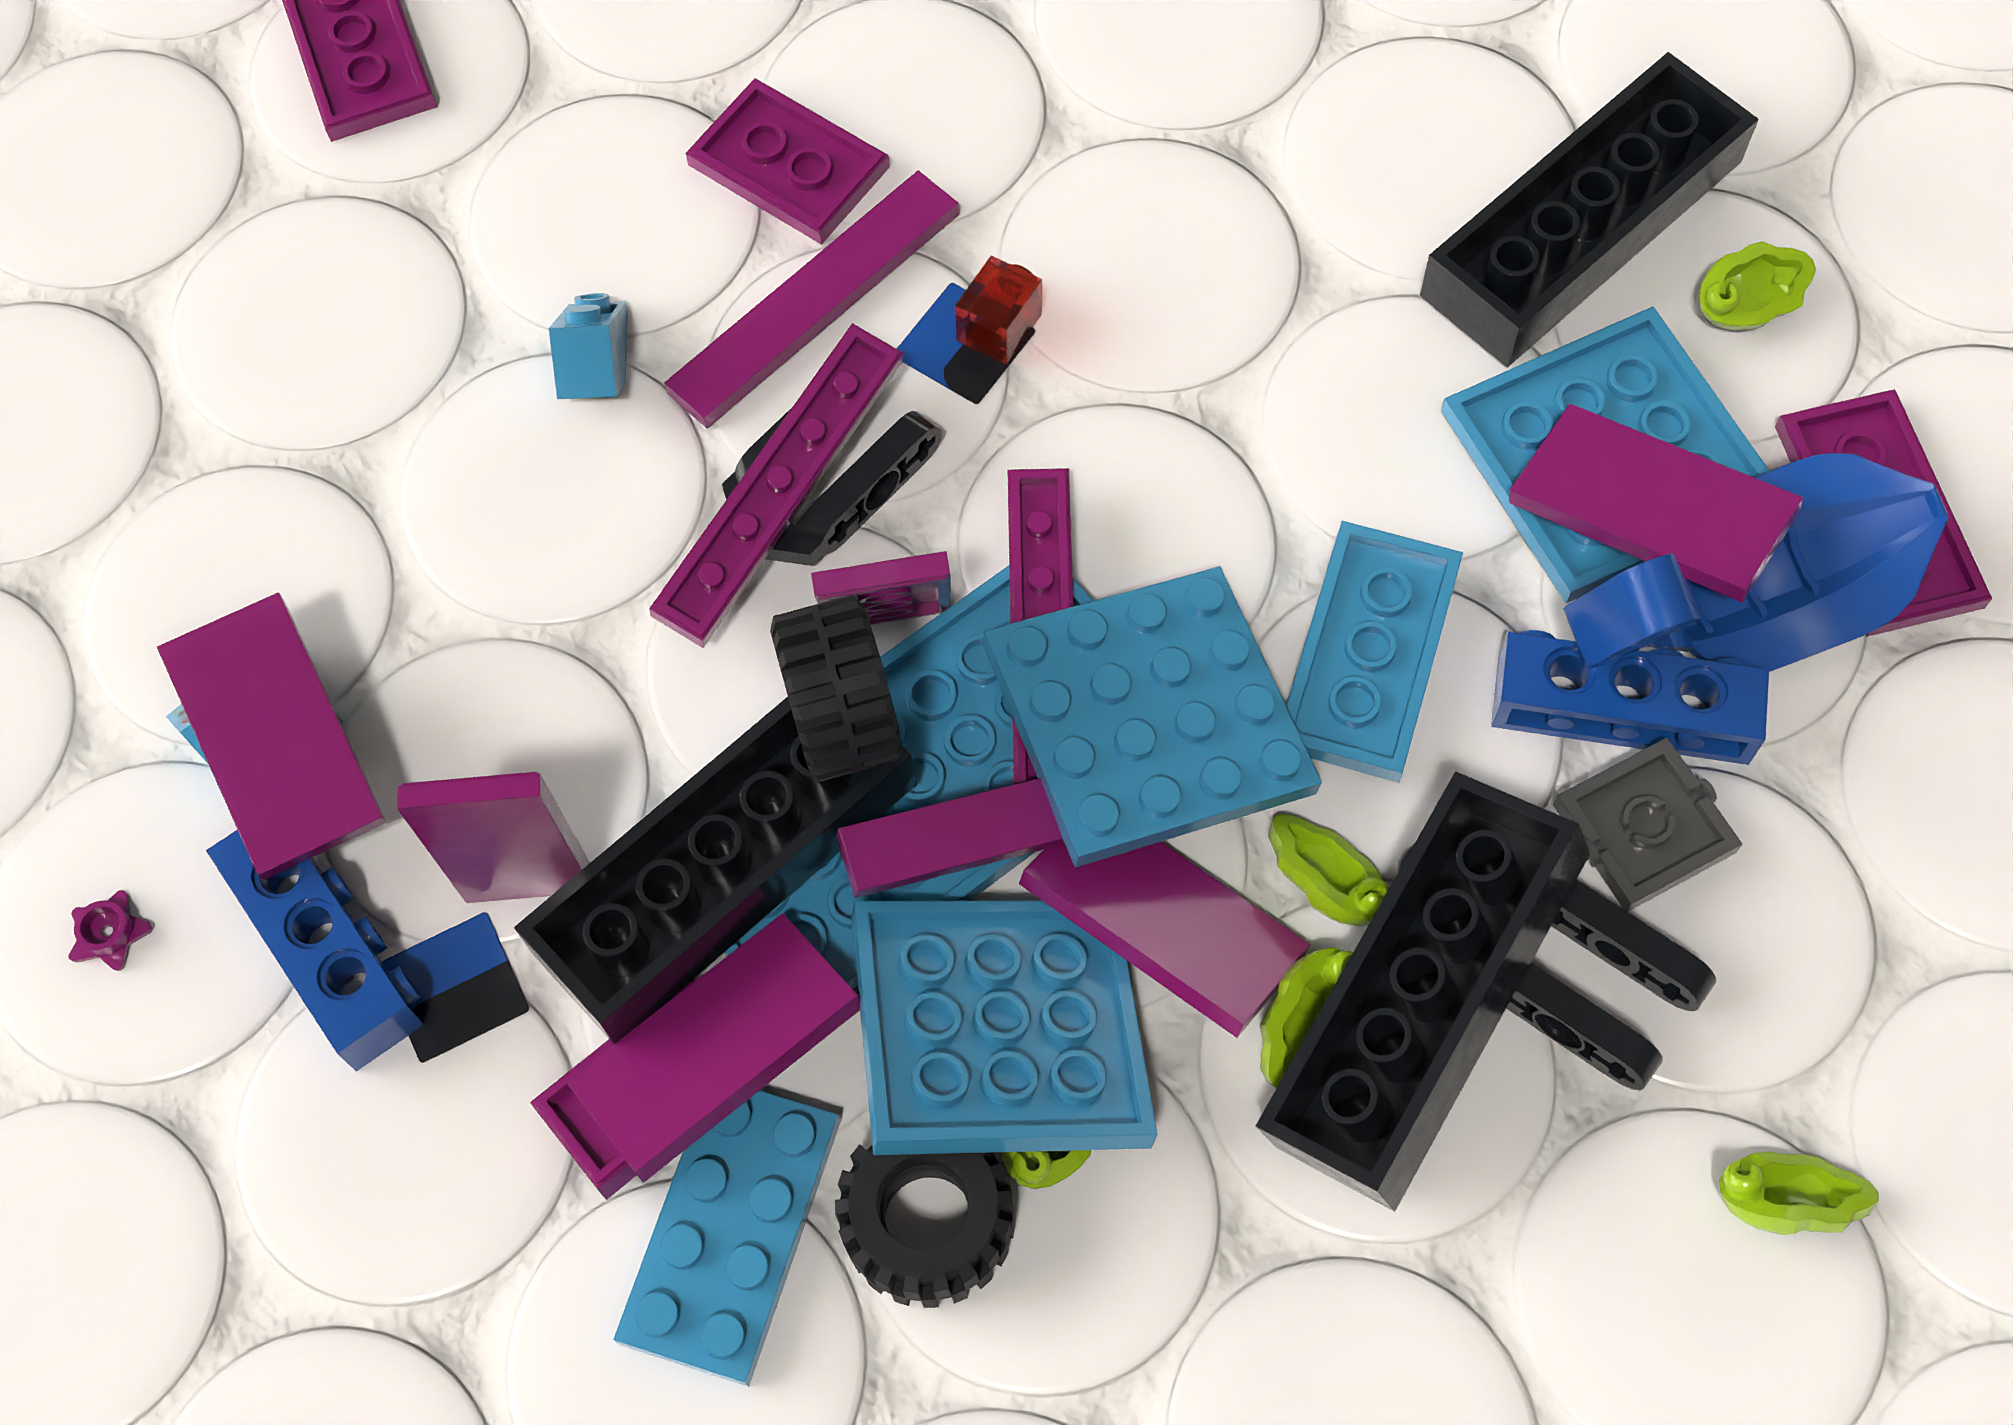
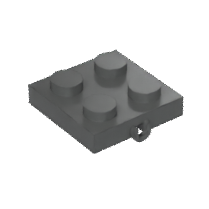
(1648, 824)

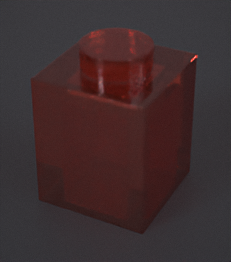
(999, 309)

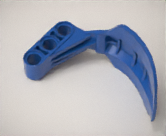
(1833, 578)

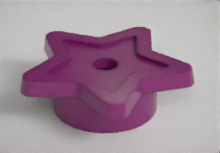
(92, 921)

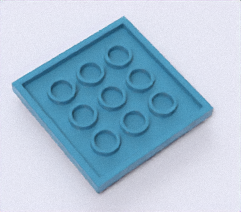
(1621, 372)
(1149, 715)
(996, 1031)

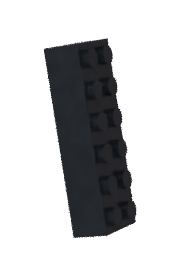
(1587, 208)
(700, 872)
(1425, 989)

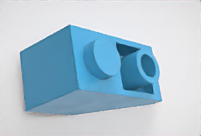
(590, 347)

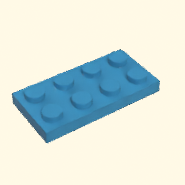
(1371, 649)
(729, 1238)

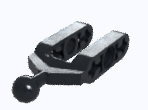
(855, 493)
(1634, 951)

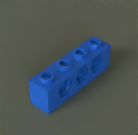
(1731, 690)
(355, 1024)

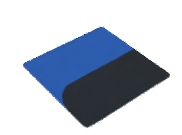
(936, 353)
(462, 986)

